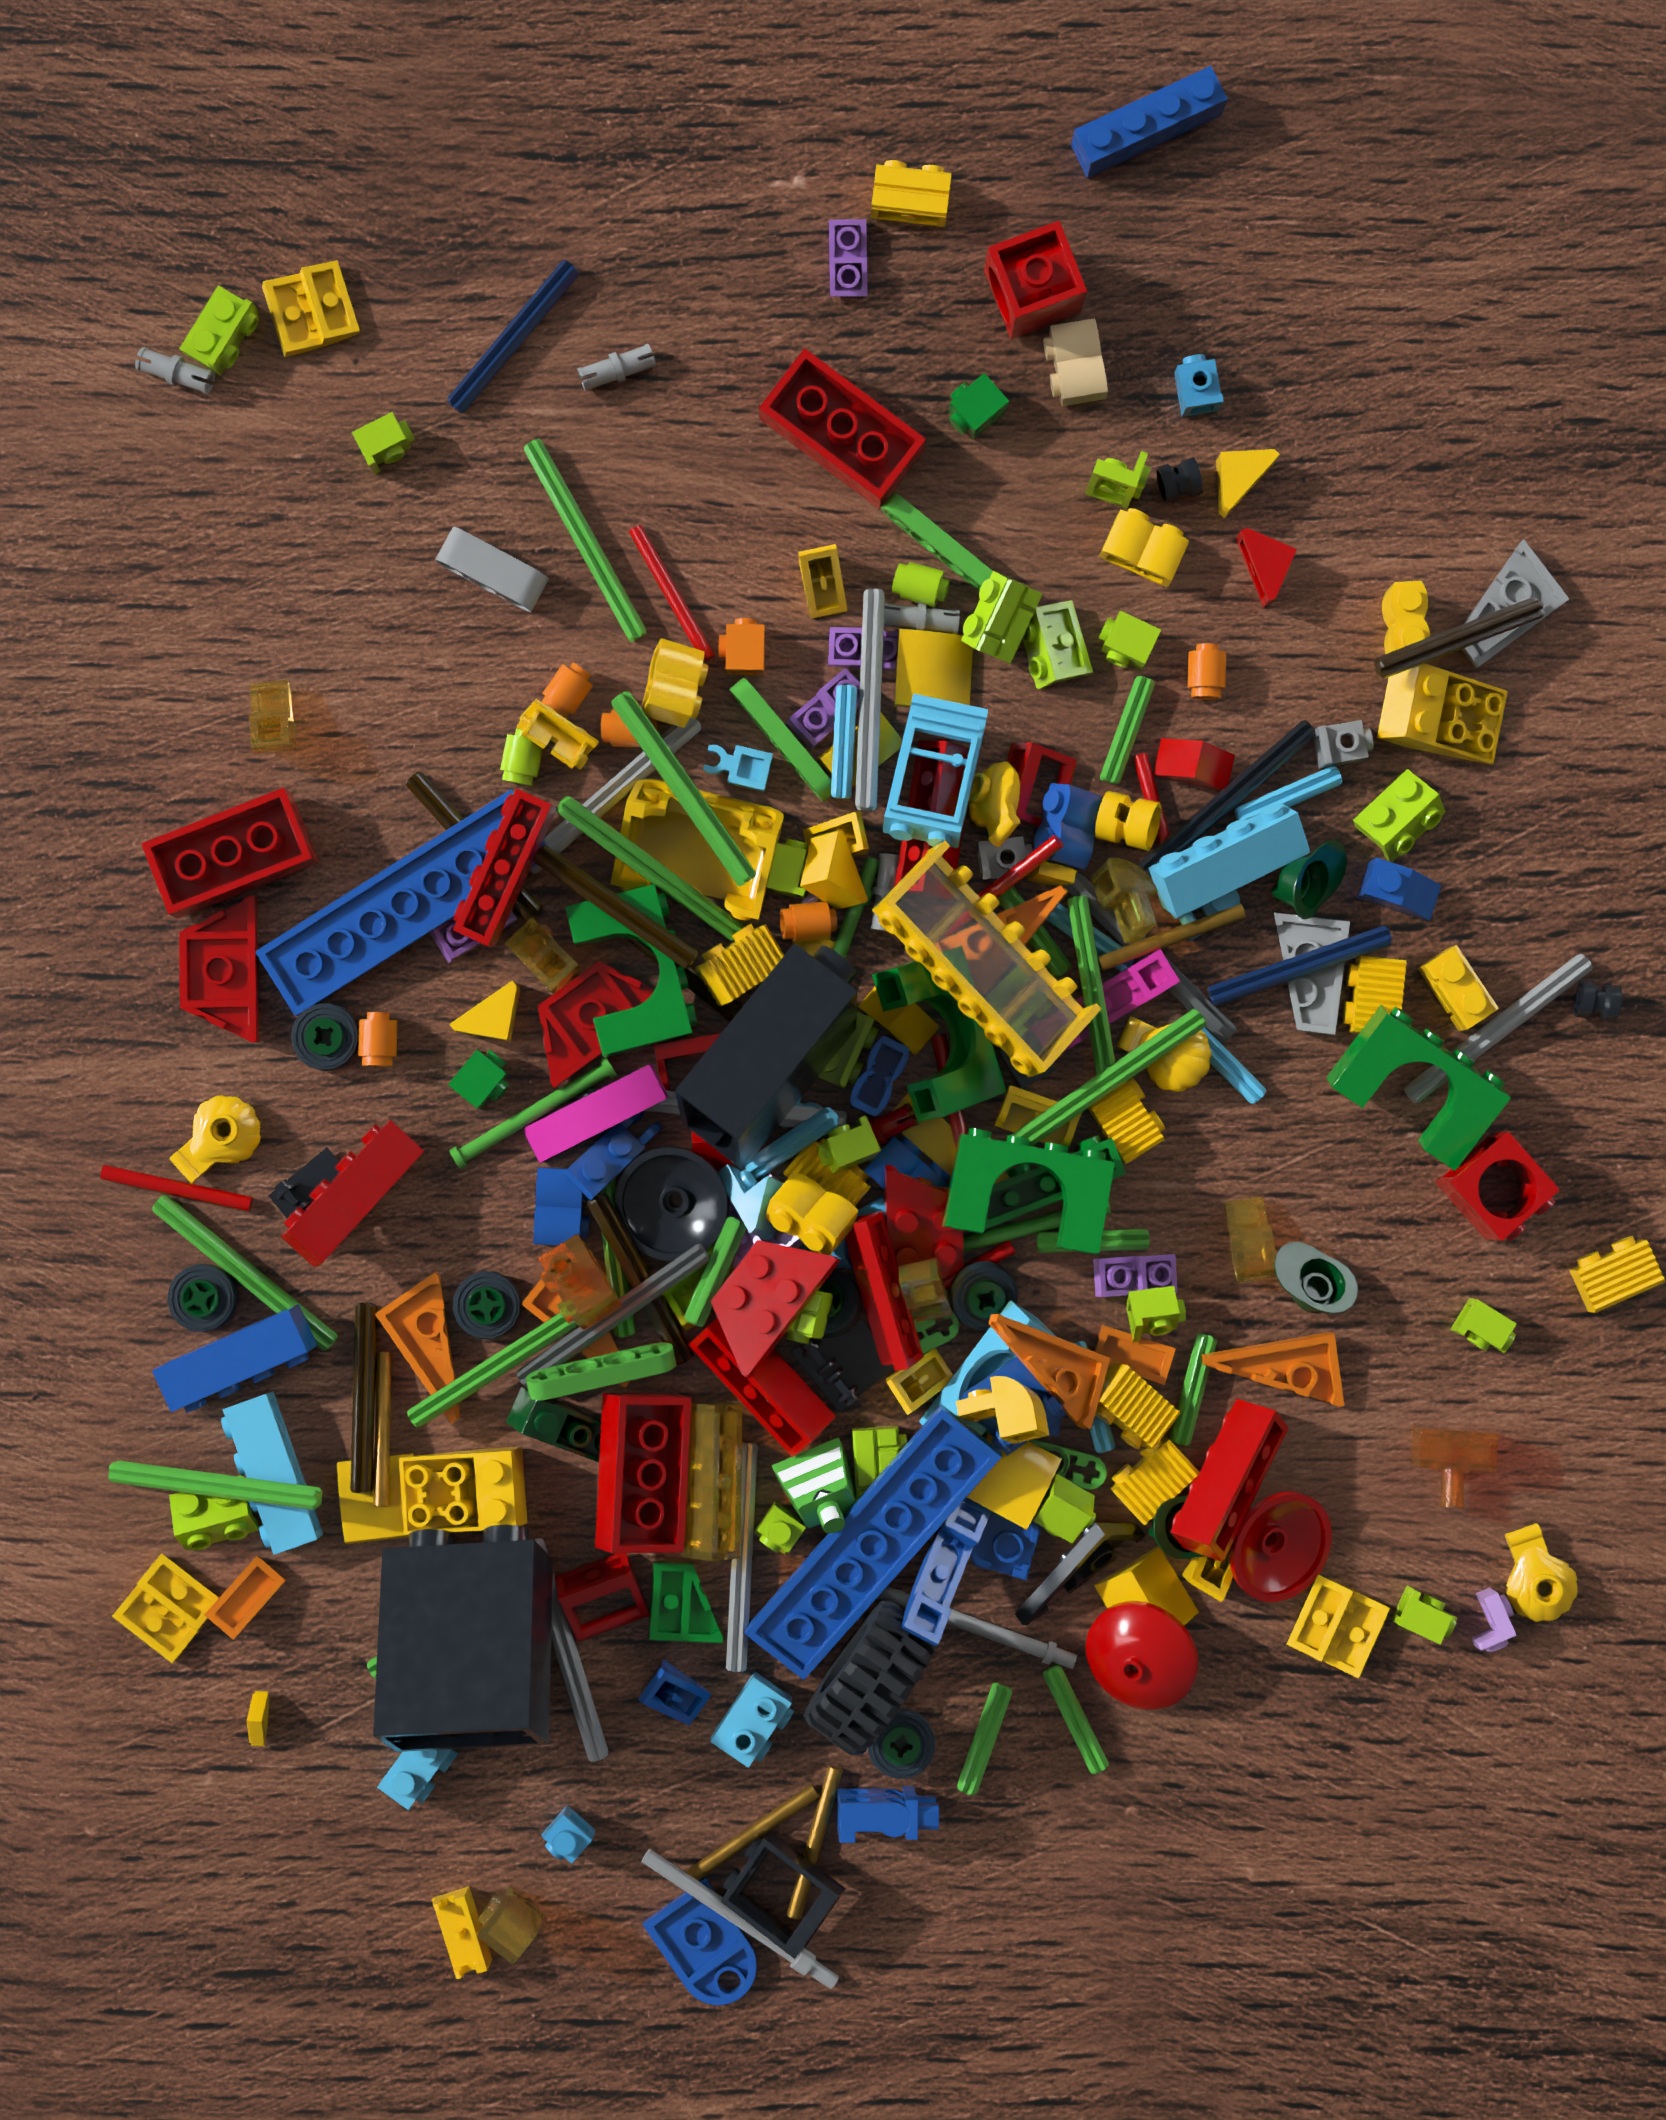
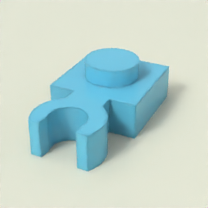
(746, 768)

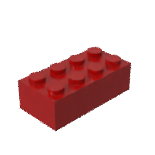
(842, 428)
(230, 853)
(643, 1473)

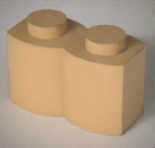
(1077, 362)

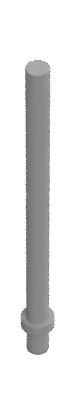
(1046, 1651)

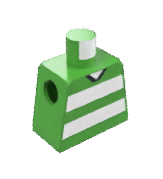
(819, 1485)

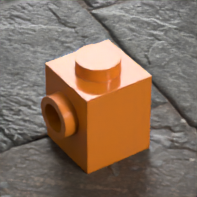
(743, 648)

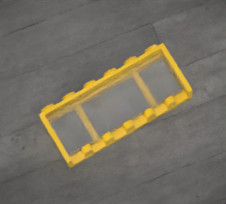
(983, 963)

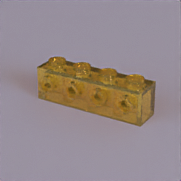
(714, 1482)

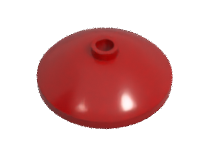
(1281, 1546)
(1151, 1642)

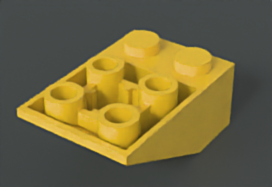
(1442, 714)
(463, 1490)

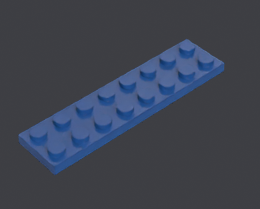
(380, 914)
(876, 1543)

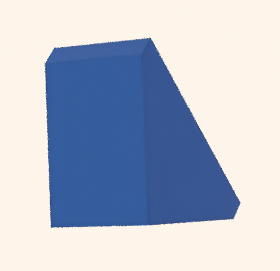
(674, 1693)

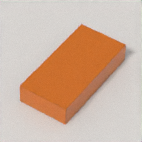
(1145, 1357)
(245, 1597)

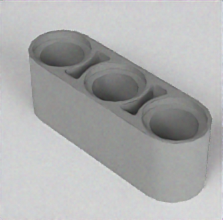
(491, 569)

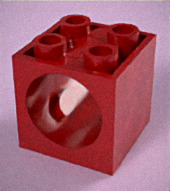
(1035, 279)
(1463, 1187)

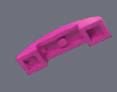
(1133, 988)
(595, 1113)

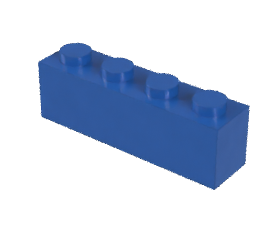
(1148, 121)
(235, 1358)

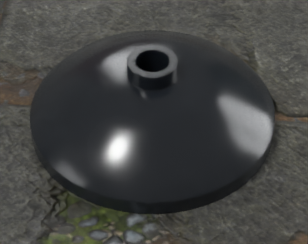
(647, 1207)

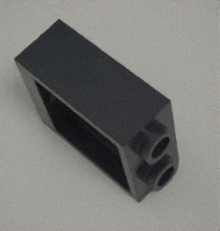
(791, 1942)

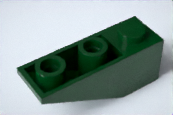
(556, 1425)

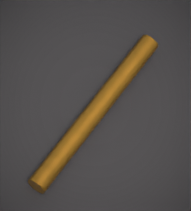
(1171, 937)
(382, 1429)
(756, 1830)
(815, 1839)

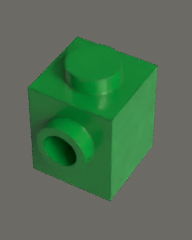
(976, 406)
(481, 1079)

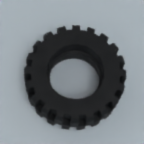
(868, 1681)

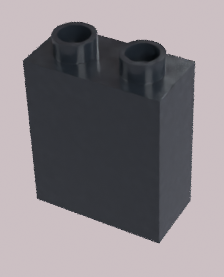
(770, 1053)
(464, 1642)

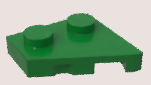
(679, 1605)

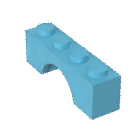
(983, 1360)

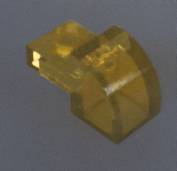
(271, 717)
(1127, 891)
(543, 955)
(1250, 1239)
(924, 1290)

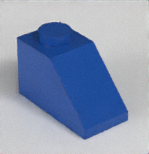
(1399, 889)

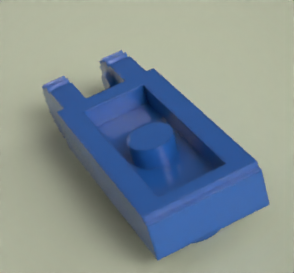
(609, 1156)

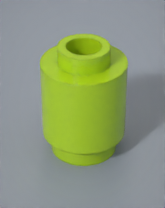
(920, 584)
(520, 759)

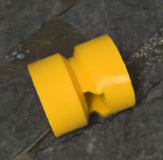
(1141, 820)

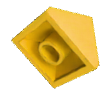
(1148, 1581)

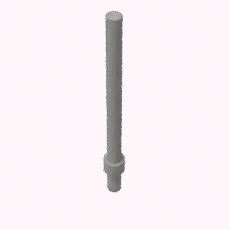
(804, 1963)

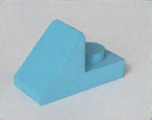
(751, 1199)

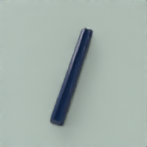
(513, 336)
(1300, 965)

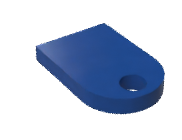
(702, 1947)

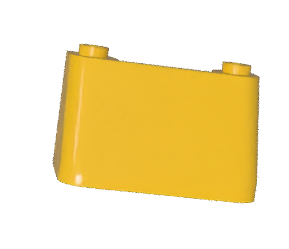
(667, 833)

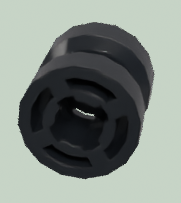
(1179, 480)
(1594, 1001)

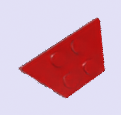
(222, 969)
(569, 1014)
(916, 1219)
(767, 1297)

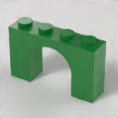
(664, 1014)
(1392, 1041)
(972, 1066)
(1082, 1179)

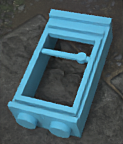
(944, 720)

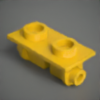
(543, 723)

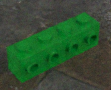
(1036, 1187)

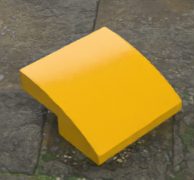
(310, 308)
(932, 666)
(1017, 1483)
(359, 1518)
(166, 1608)
(1338, 1626)

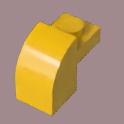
(1017, 1409)

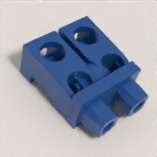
(885, 1812)

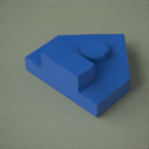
(1006, 1546)

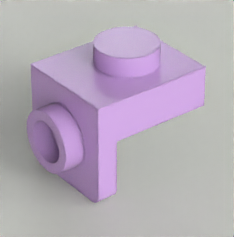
(1497, 1611)

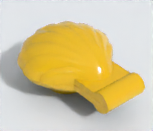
(995, 801)
(1178, 1068)
(209, 1140)
(1539, 1583)

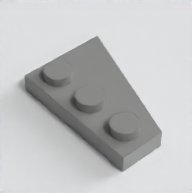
(1517, 581)
(1315, 995)

